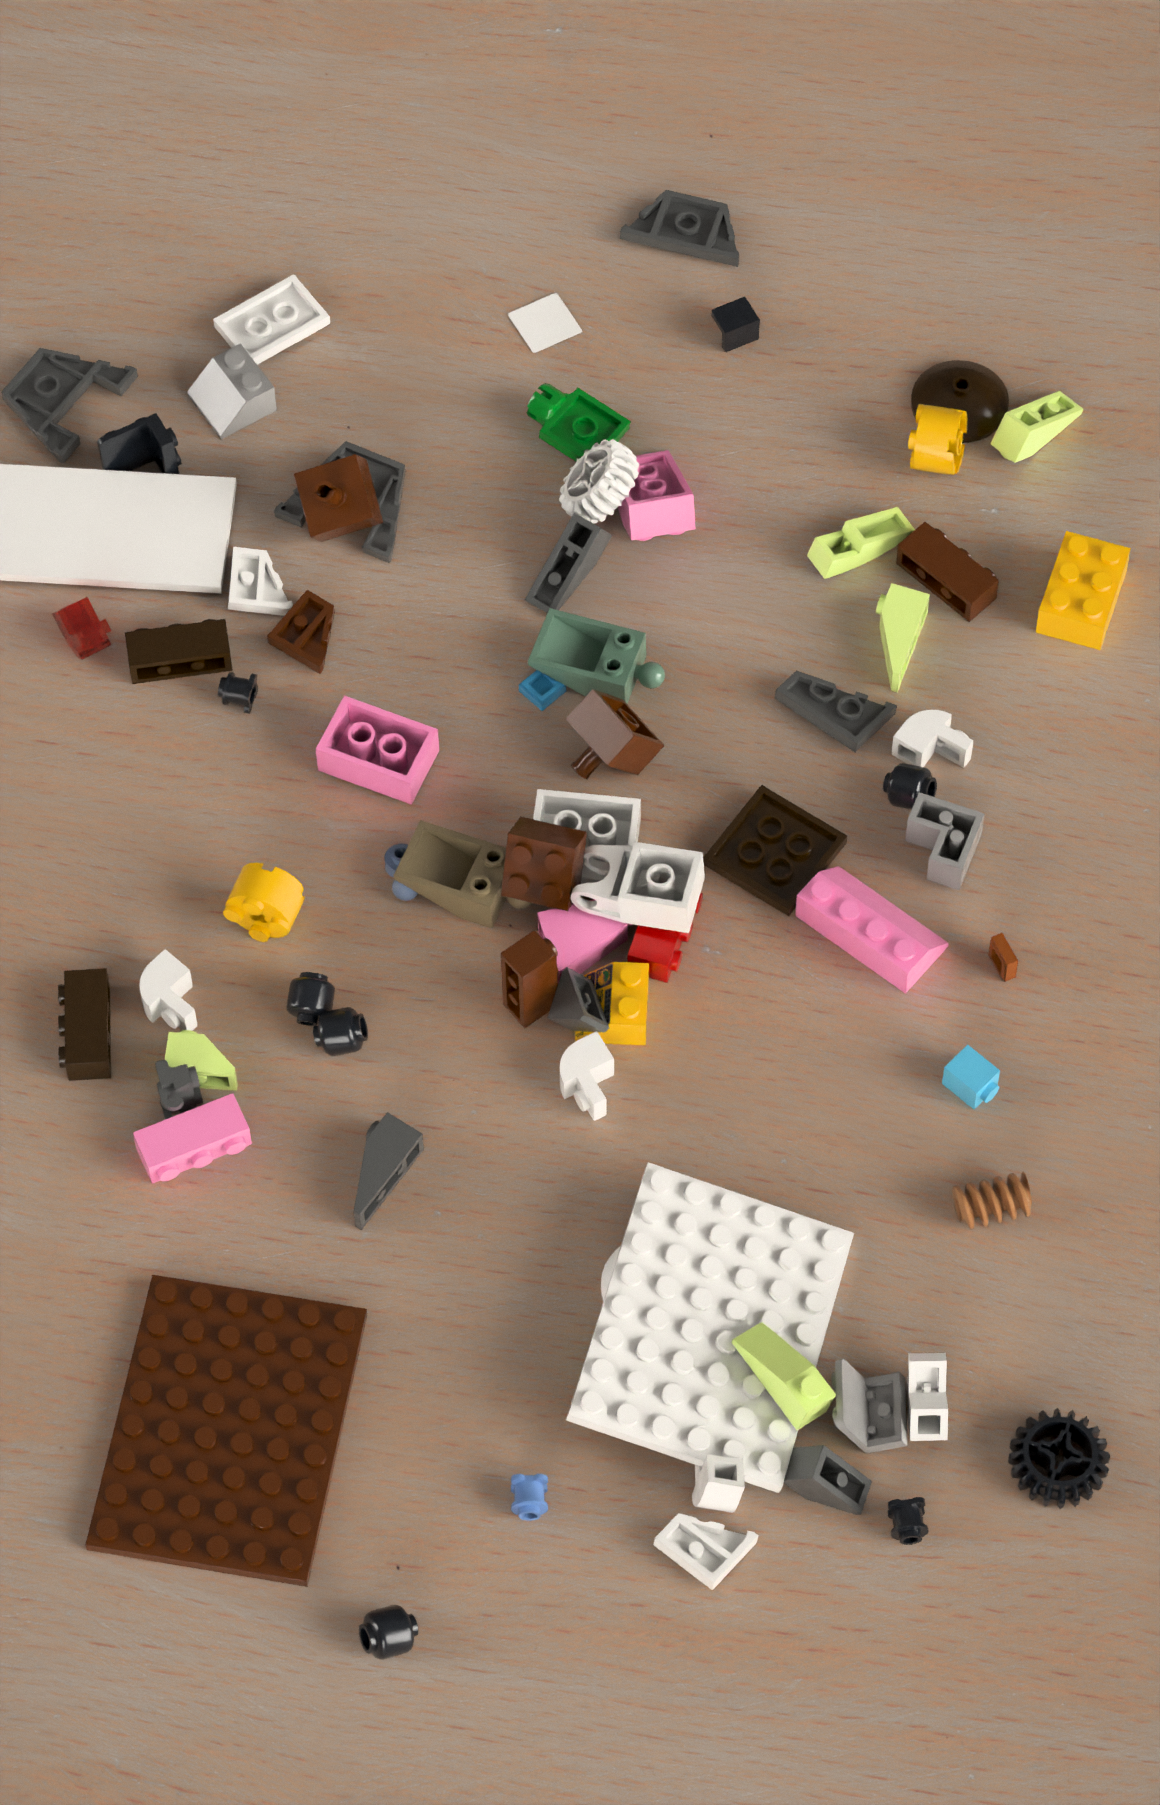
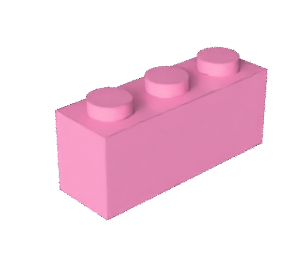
(192, 1138)

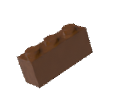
(947, 571)
(529, 978)

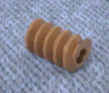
(992, 1199)

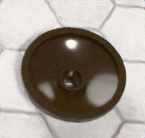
(982, 397)

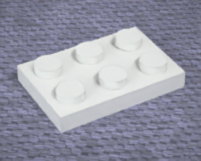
(272, 319)

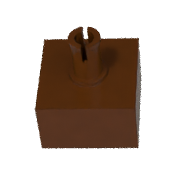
(338, 498)
(613, 735)

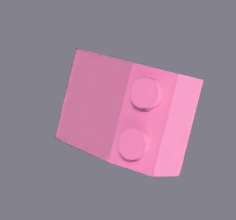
(659, 501)

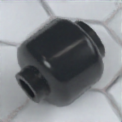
(906, 782)
(310, 997)
(340, 1031)
(388, 1632)

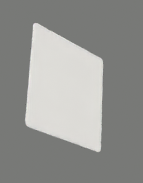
(545, 322)

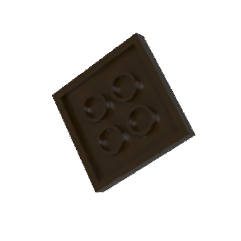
(774, 849)

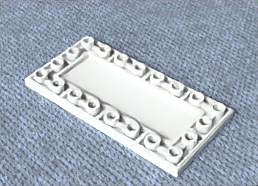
(114, 528)

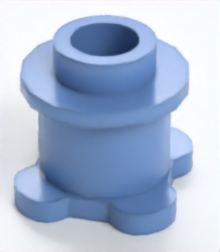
(529, 1496)

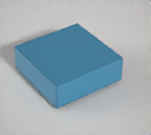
(541, 689)

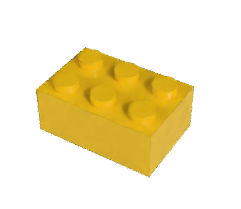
(1083, 590)

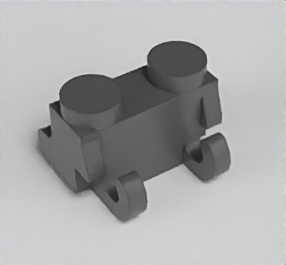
(177, 1088)

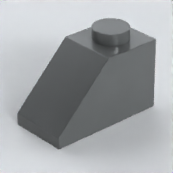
(827, 1479)

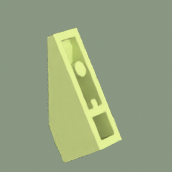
(1034, 425)
(901, 622)
(785, 1375)

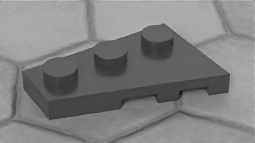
(839, 714)

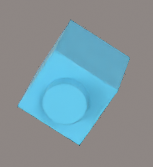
(971, 1077)

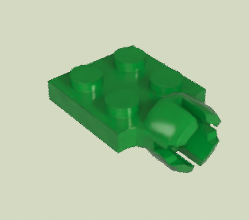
(574, 420)

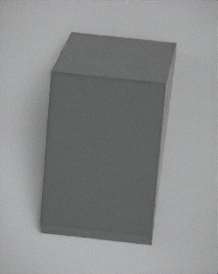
(577, 1004)

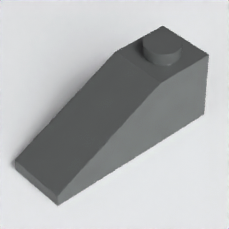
(568, 563)
(387, 1157)

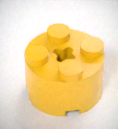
(938, 439)
(264, 901)

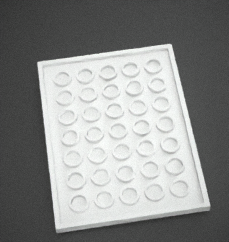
(683, 1286)

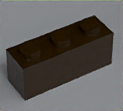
(178, 651)
(85, 1024)

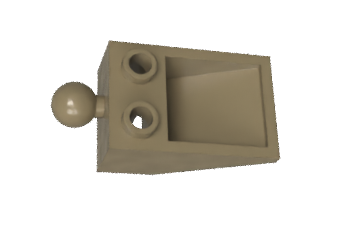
(452, 869)

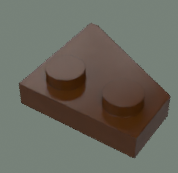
(305, 631)

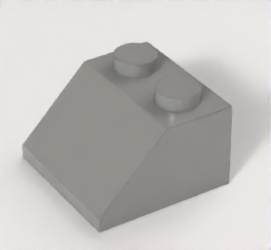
(232, 392)

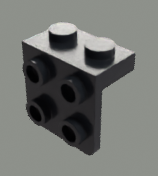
(140, 444)

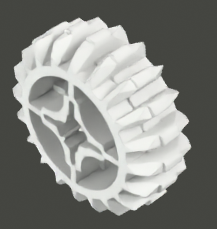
(599, 481)

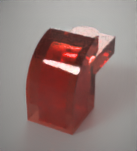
(82, 628)

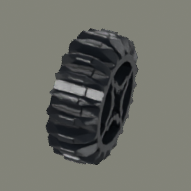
(1066, 1428)

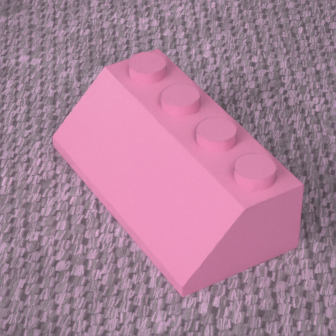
(868, 927)

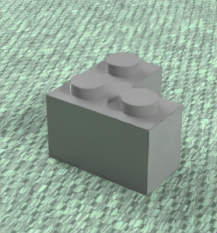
(949, 832)

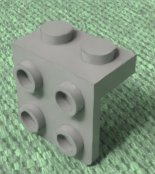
(870, 1408)

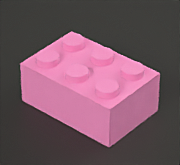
(377, 749)

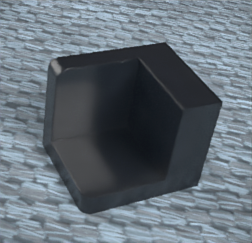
(737, 323)

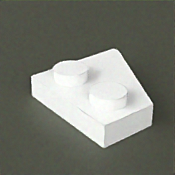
(255, 584)
(704, 1547)

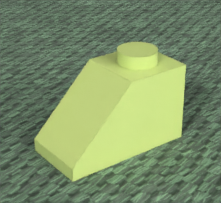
(197, 1050)

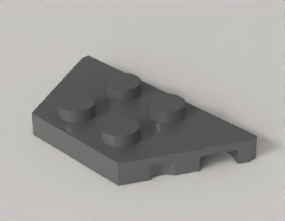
(686, 227)

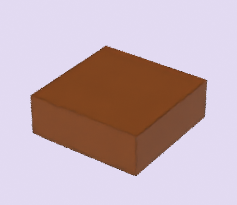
(1003, 957)

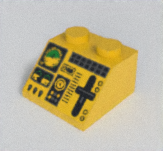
(624, 1000)

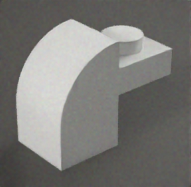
(930, 733)
(161, 992)
(581, 1069)
(927, 1397)
(719, 1483)

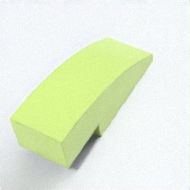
(859, 542)

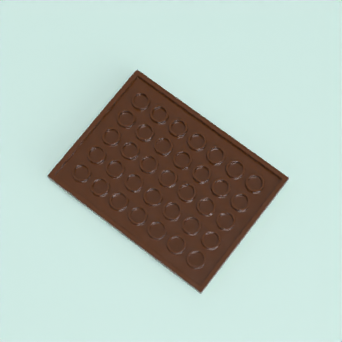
(228, 1430)

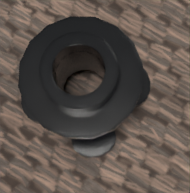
(238, 690)
(908, 1520)

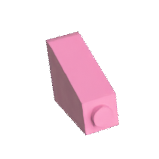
(580, 937)

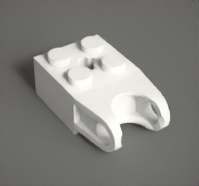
(643, 885)

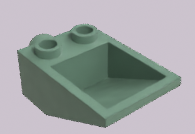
(585, 650)

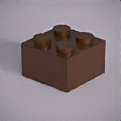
(543, 863)

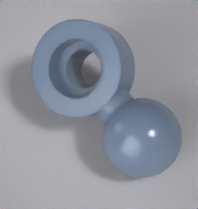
(392, 859)

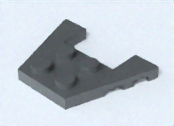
(51, 386)
(388, 483)

